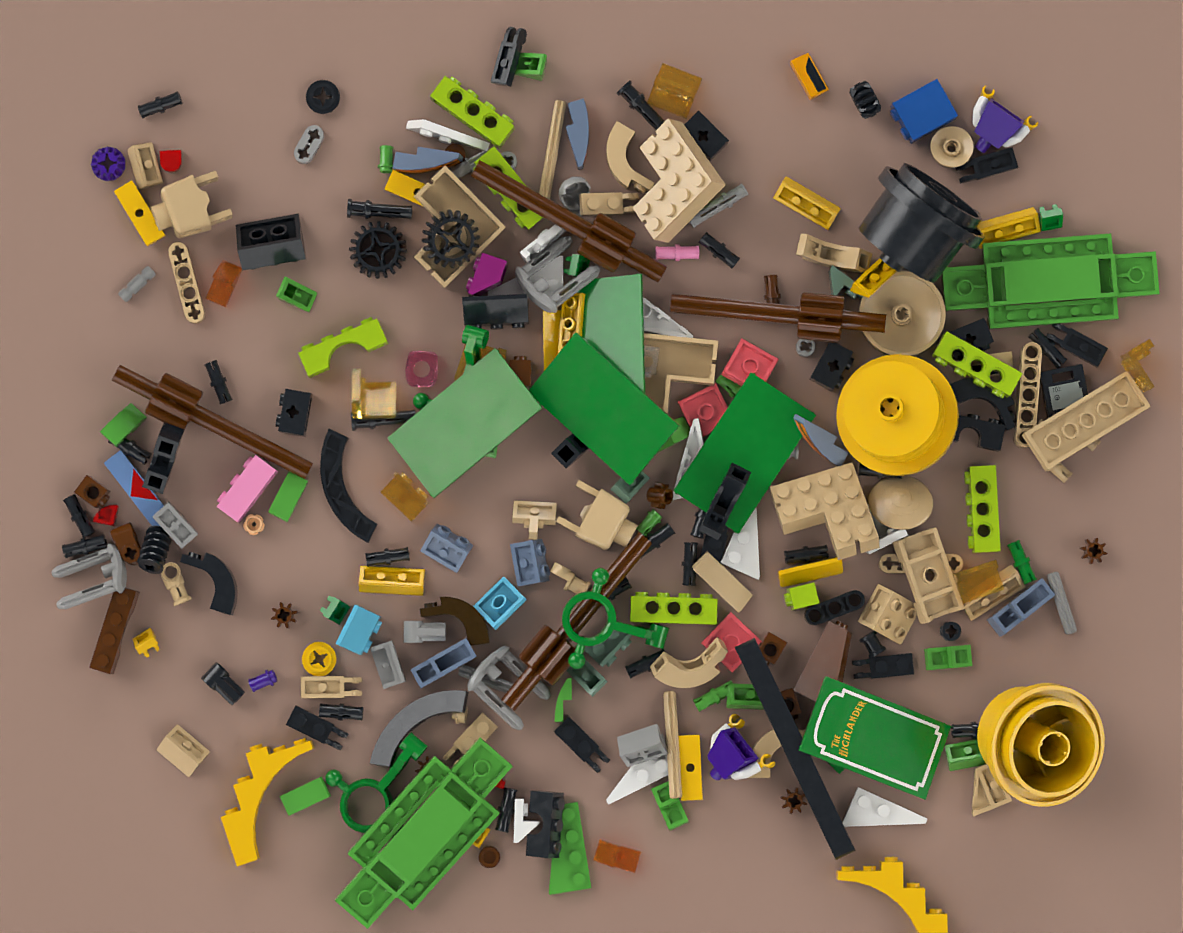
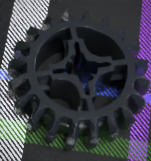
(456, 231)
(369, 251)

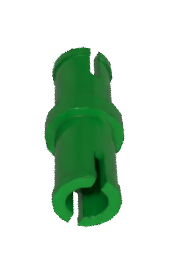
(1021, 562)

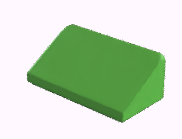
(742, 697)
(963, 755)

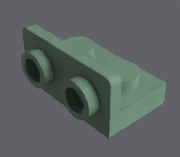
(604, 652)

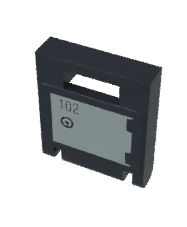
(1062, 393)

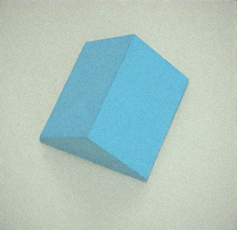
(500, 603)

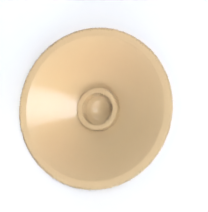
(900, 502)

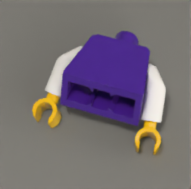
(997, 124)
(732, 754)

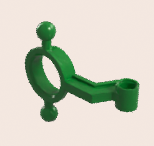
(474, 339)
(655, 634)
(411, 747)

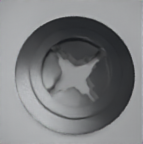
(315, 90)

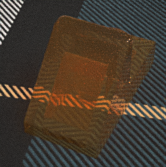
(224, 283)
(617, 856)

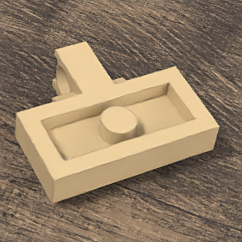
(534, 515)

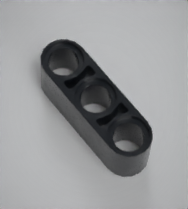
(842, 600)

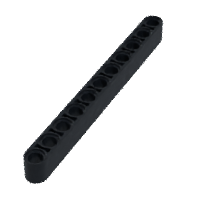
(790, 741)

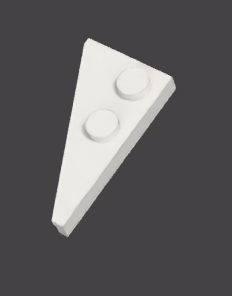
(445, 134)
(544, 240)
(551, 273)
(660, 323)
(693, 446)
(743, 550)
(639, 777)
(872, 810)

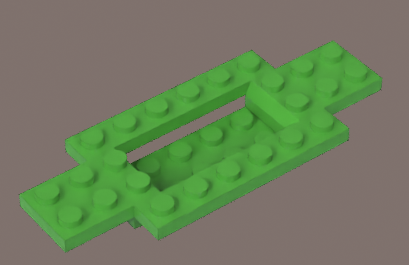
(1050, 272)
(429, 839)

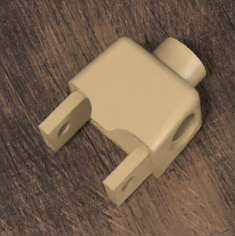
(186, 207)
(602, 520)

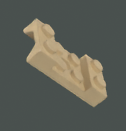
(925, 552)

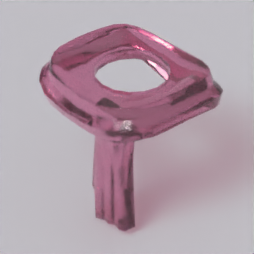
(416, 356)

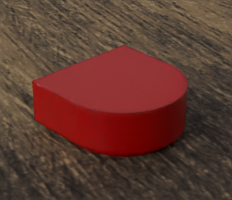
(171, 160)

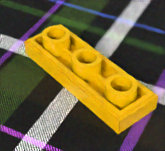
(403, 186)
(132, 203)
(571, 311)
(690, 753)

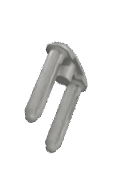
(535, 290)
(116, 569)
(488, 668)

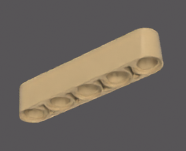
(1031, 385)

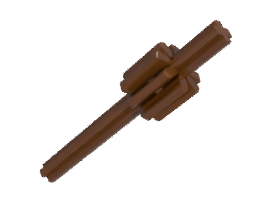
(602, 240)
(817, 317)
(177, 405)
(550, 650)

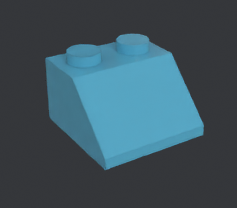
(358, 630)

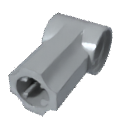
(418, 631)

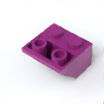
(488, 275)

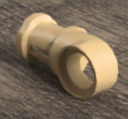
(573, 583)
(174, 584)

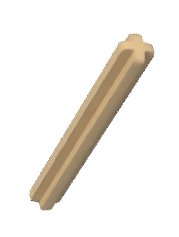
(552, 148)
(672, 744)

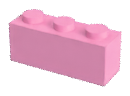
(246, 488)

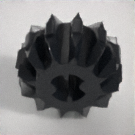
(865, 99)

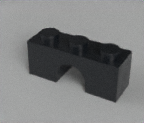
(989, 432)
(163, 458)
(550, 808)

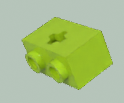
(801, 596)

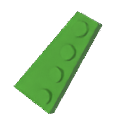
(571, 868)

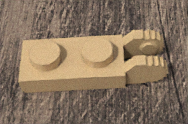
(605, 203)
(328, 686)
(481, 727)

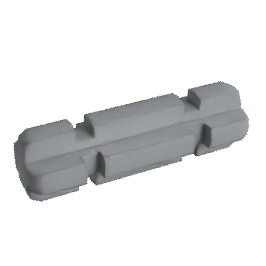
(136, 283)

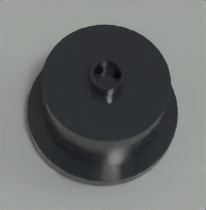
(919, 223)

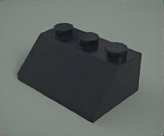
(270, 242)
(496, 311)

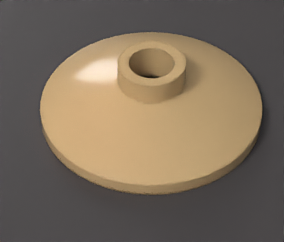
(953, 137)

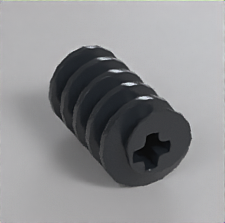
(154, 550)

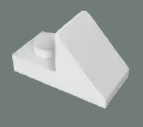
(521, 826)

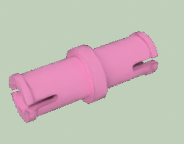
(677, 252)

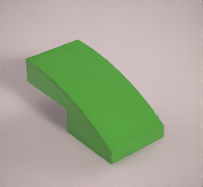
(123, 424)
(288, 496)
(948, 657)
(565, 694)
(305, 796)
(670, 808)

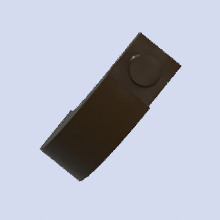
(472, 620)

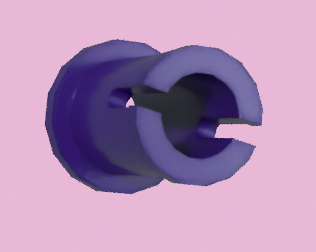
(263, 680)

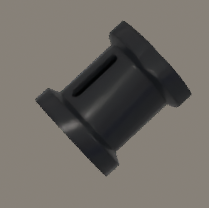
(954, 625)
(872, 644)

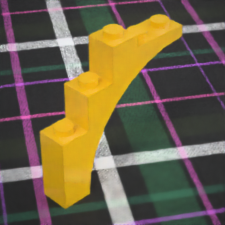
(241, 824)
(910, 898)

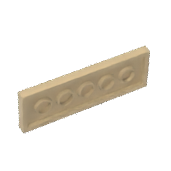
(1086, 420)

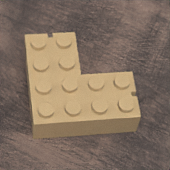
(685, 183)
(450, 193)
(679, 361)
(830, 499)

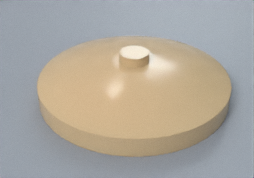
(912, 318)

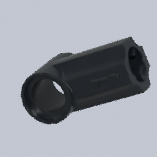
(219, 680)

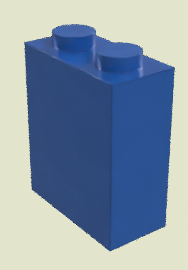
(923, 111)

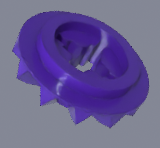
(115, 170)

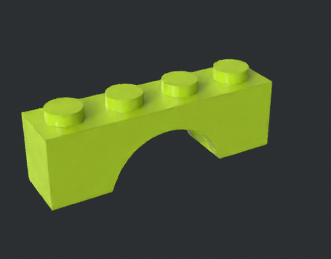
(317, 357)

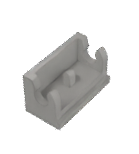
(175, 524)
(388, 664)
(642, 745)

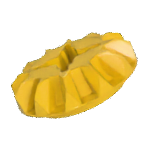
(309, 657)

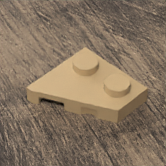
(986, 792)

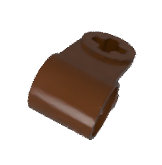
(126, 540)

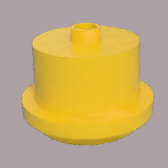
(916, 432)
(1041, 743)

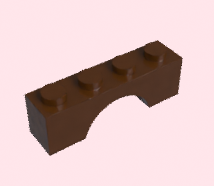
(113, 629)

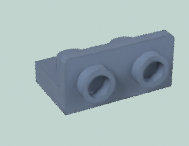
(446, 547)
(530, 562)

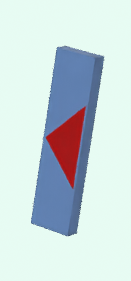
(132, 483)

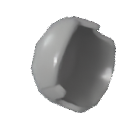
(570, 192)

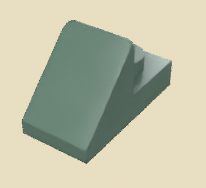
(838, 281)
(626, 491)
(588, 678)

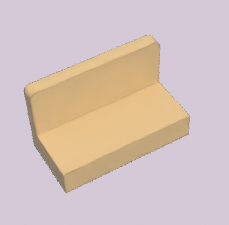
(182, 750)

